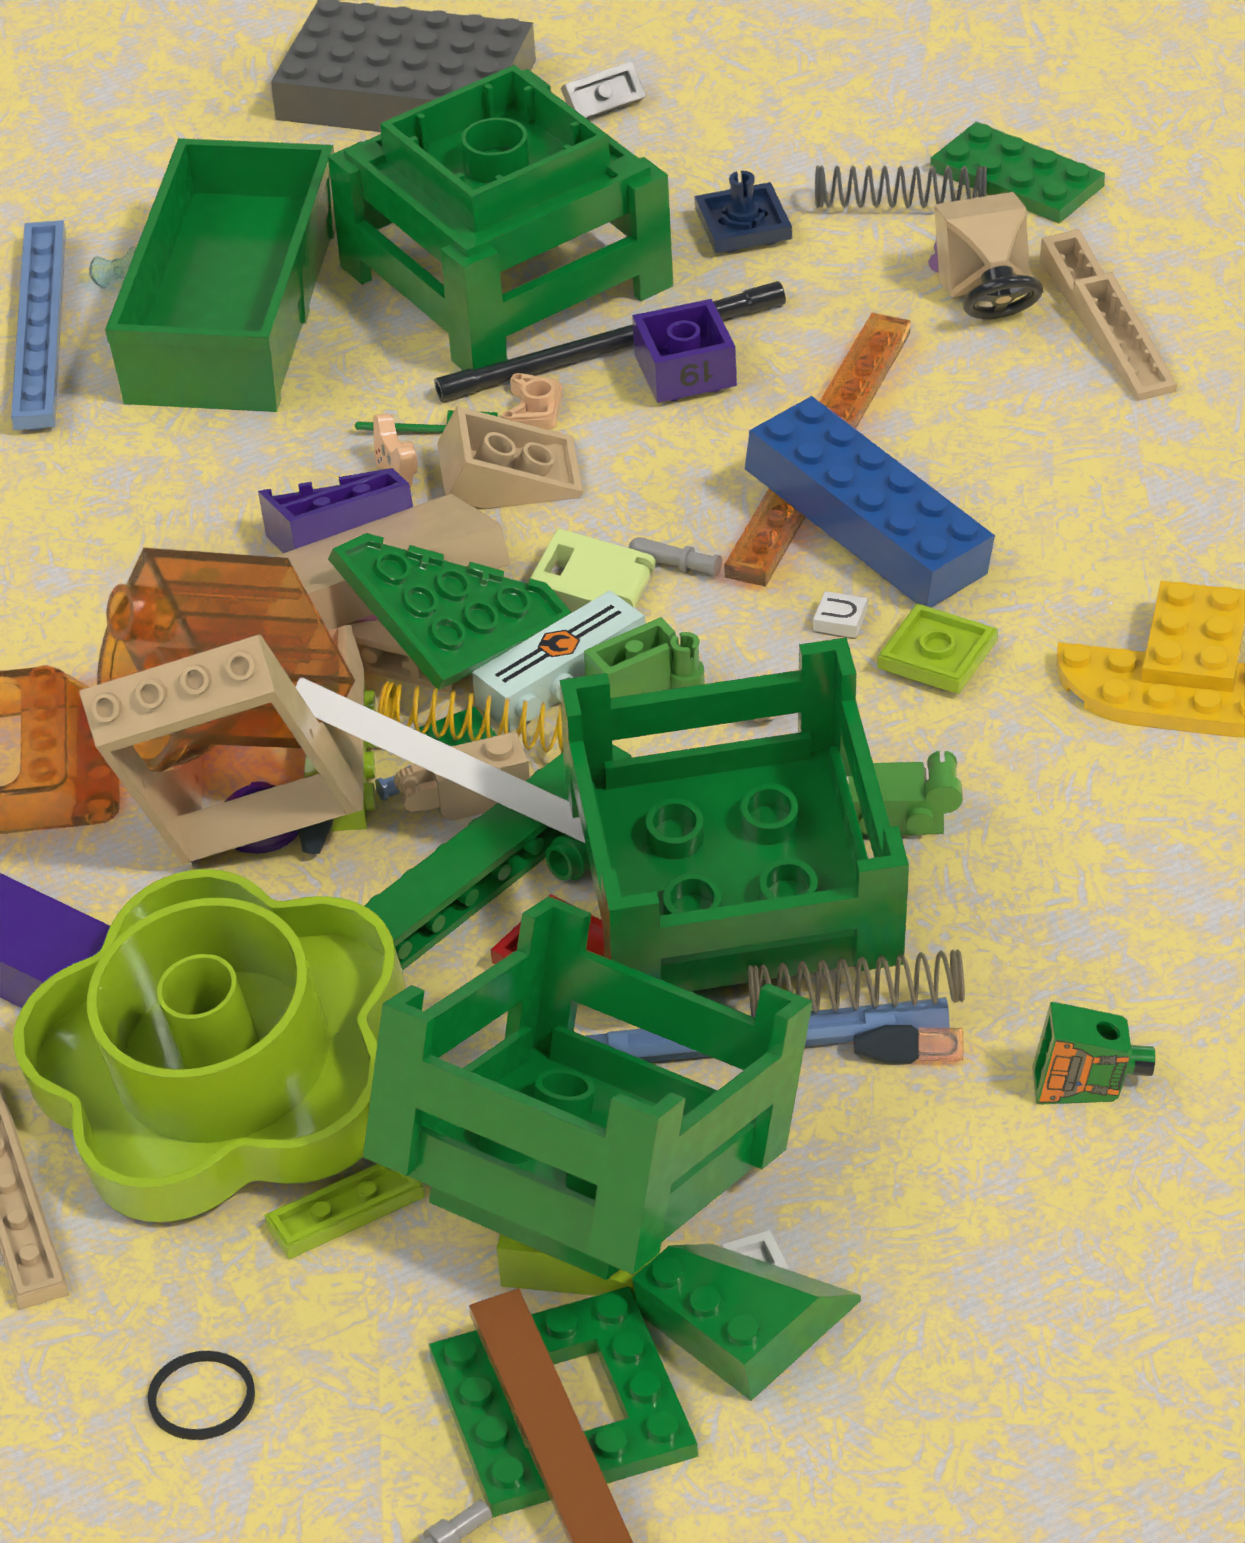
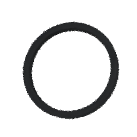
(205, 1433)

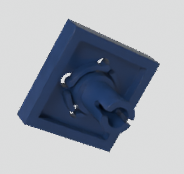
(743, 215)

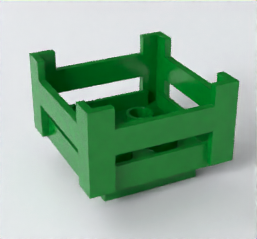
(487, 186)
(740, 843)
(566, 1133)

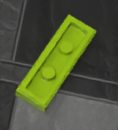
(341, 1208)

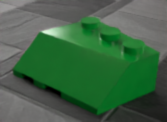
(737, 1311)

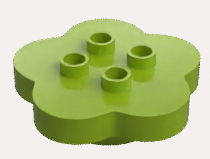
(213, 1042)

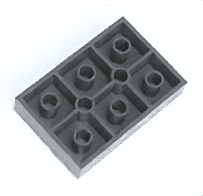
(375, 62)

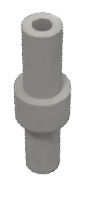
(459, 1526)

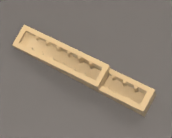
(1106, 314)

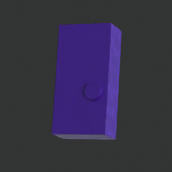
(40, 939)

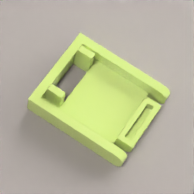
(593, 569)

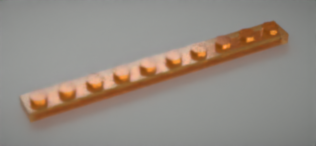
(849, 397)

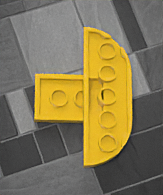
(1186, 675)

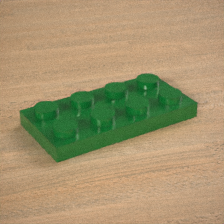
(1037, 176)

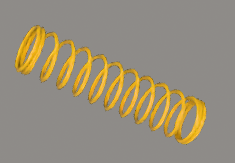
(390, 707)

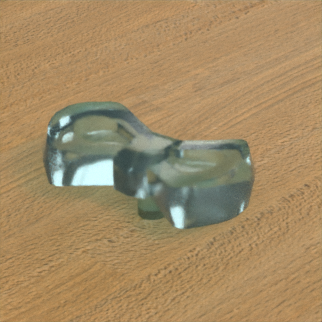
(105, 272)

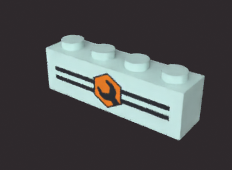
(556, 653)

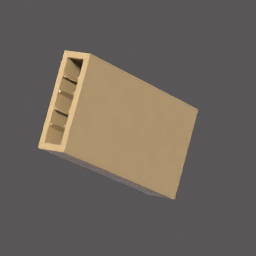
(438, 525)

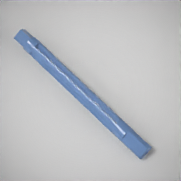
(823, 1028)

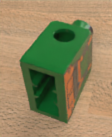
(1086, 1056)

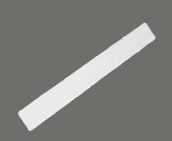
(440, 758)

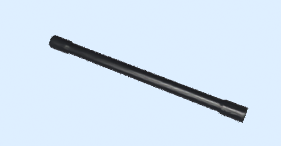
(472, 380)

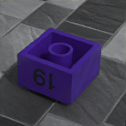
(684, 350)

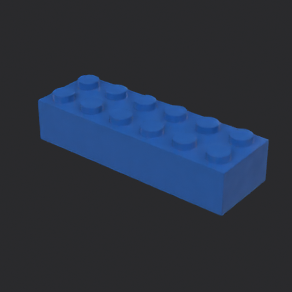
(869, 502)

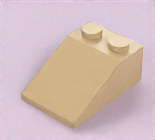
(506, 461)

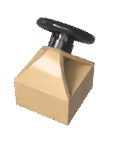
(986, 254)

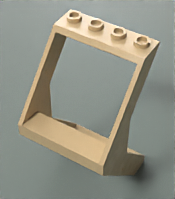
(208, 689)

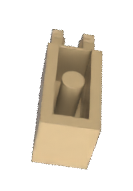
(428, 790)

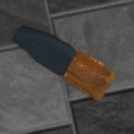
(907, 1044)

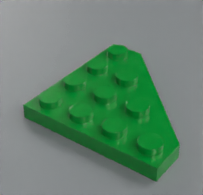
(442, 611)

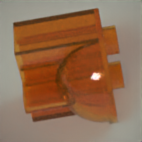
(204, 600)

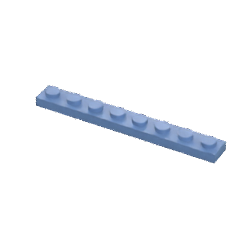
(39, 326)

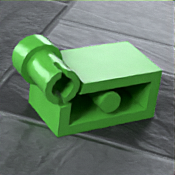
(647, 660)
(913, 800)

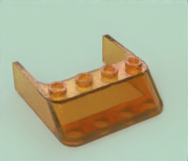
(61, 770)

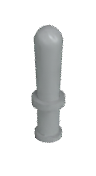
(684, 558)

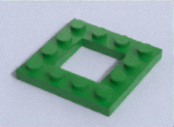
(609, 1324)

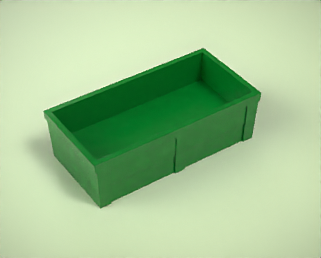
(223, 275)

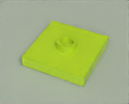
(937, 648)

